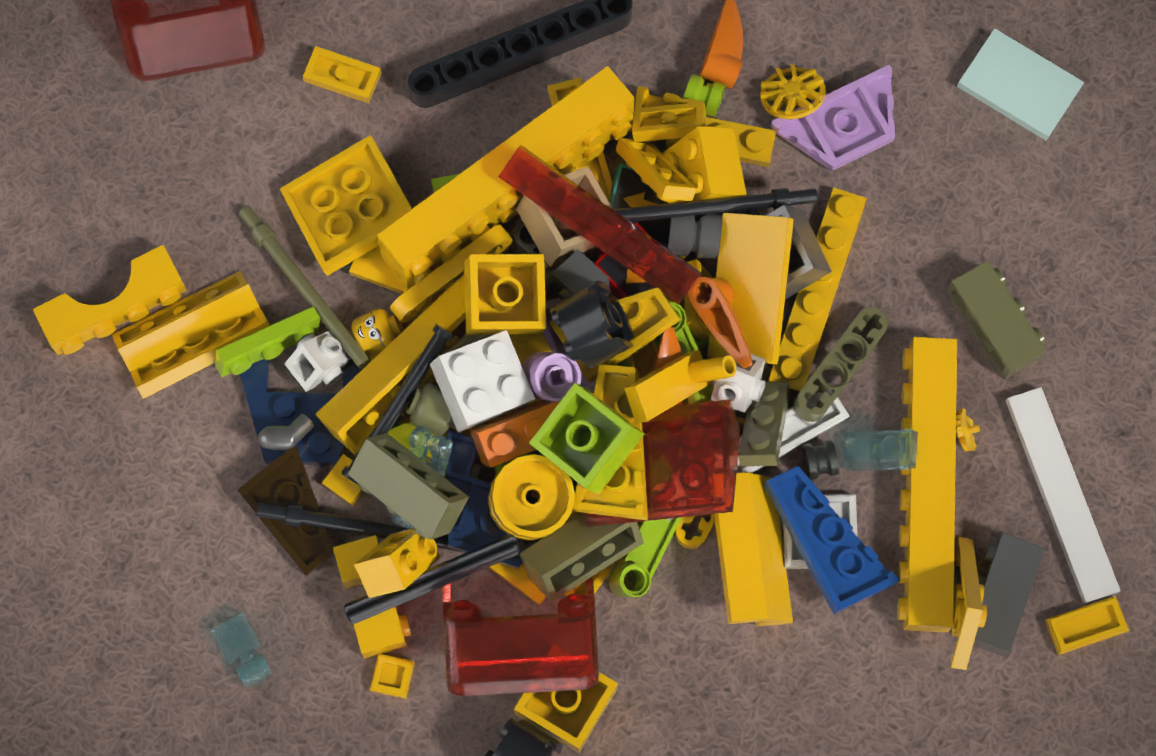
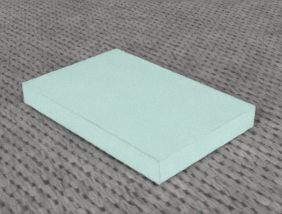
(1020, 84)

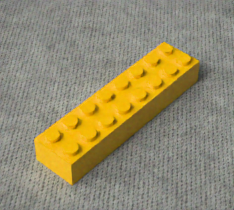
(479, 199)

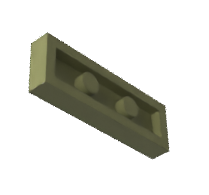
(765, 426)

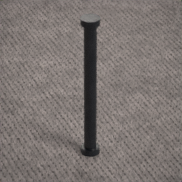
(408, 386)

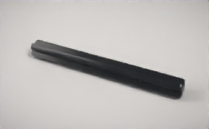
(435, 578)

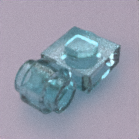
(237, 642)

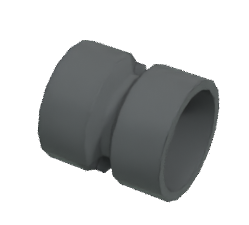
(696, 234)

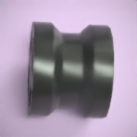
(820, 459)

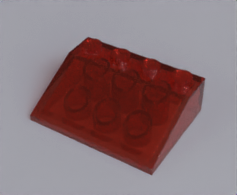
(687, 462)

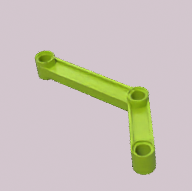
(655, 533)

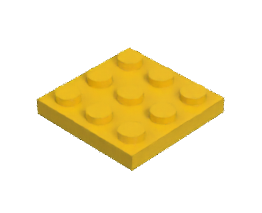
(346, 204)

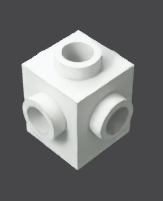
(318, 361)
(743, 386)

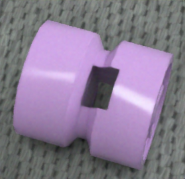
(551, 374)

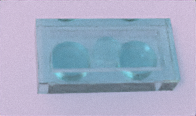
(880, 450)

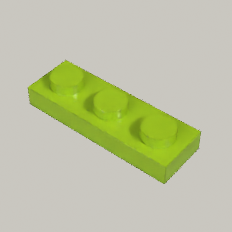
(266, 343)

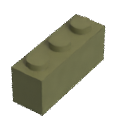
(997, 319)
(408, 486)
(576, 554)

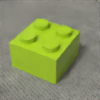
(586, 438)

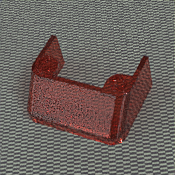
(188, 39)
(520, 651)

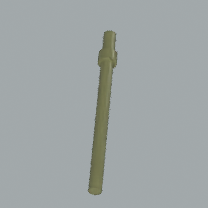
(266, 238)

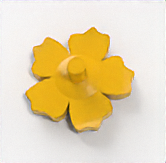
(964, 429)

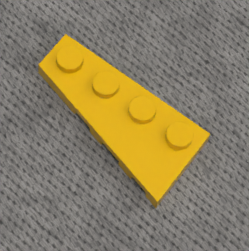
(626, 490)

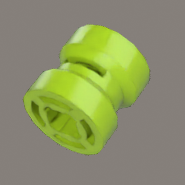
(710, 94)

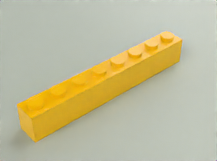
(929, 486)

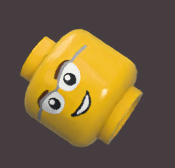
(375, 331)

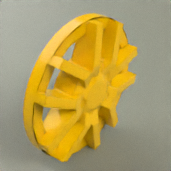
(792, 92)

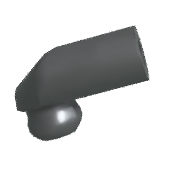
(285, 436)

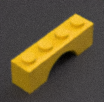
(72, 323)

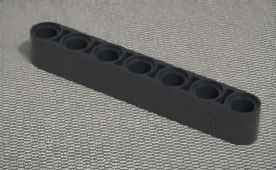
(509, 61)

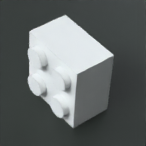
(482, 381)

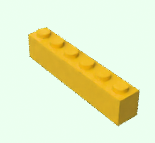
(364, 399)

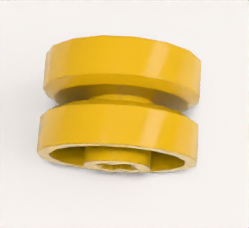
(509, 504)

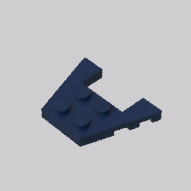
(282, 408)
(475, 524)

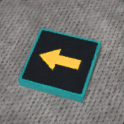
(632, 192)

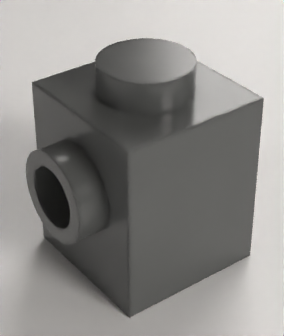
(576, 274)

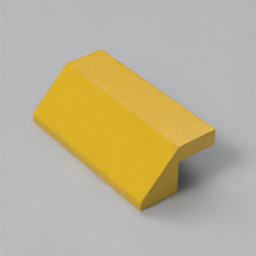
(189, 333)
(753, 557)

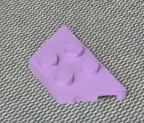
(847, 123)

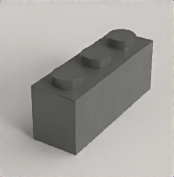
(1006, 590)

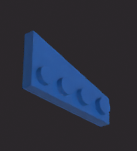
(834, 554)

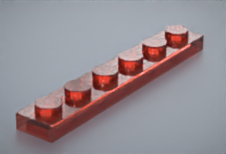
(599, 224)

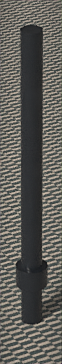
(775, 199)
(295, 515)

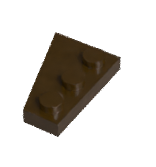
(285, 483)

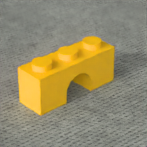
(380, 632)

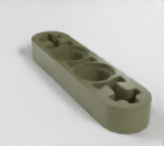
(841, 364)

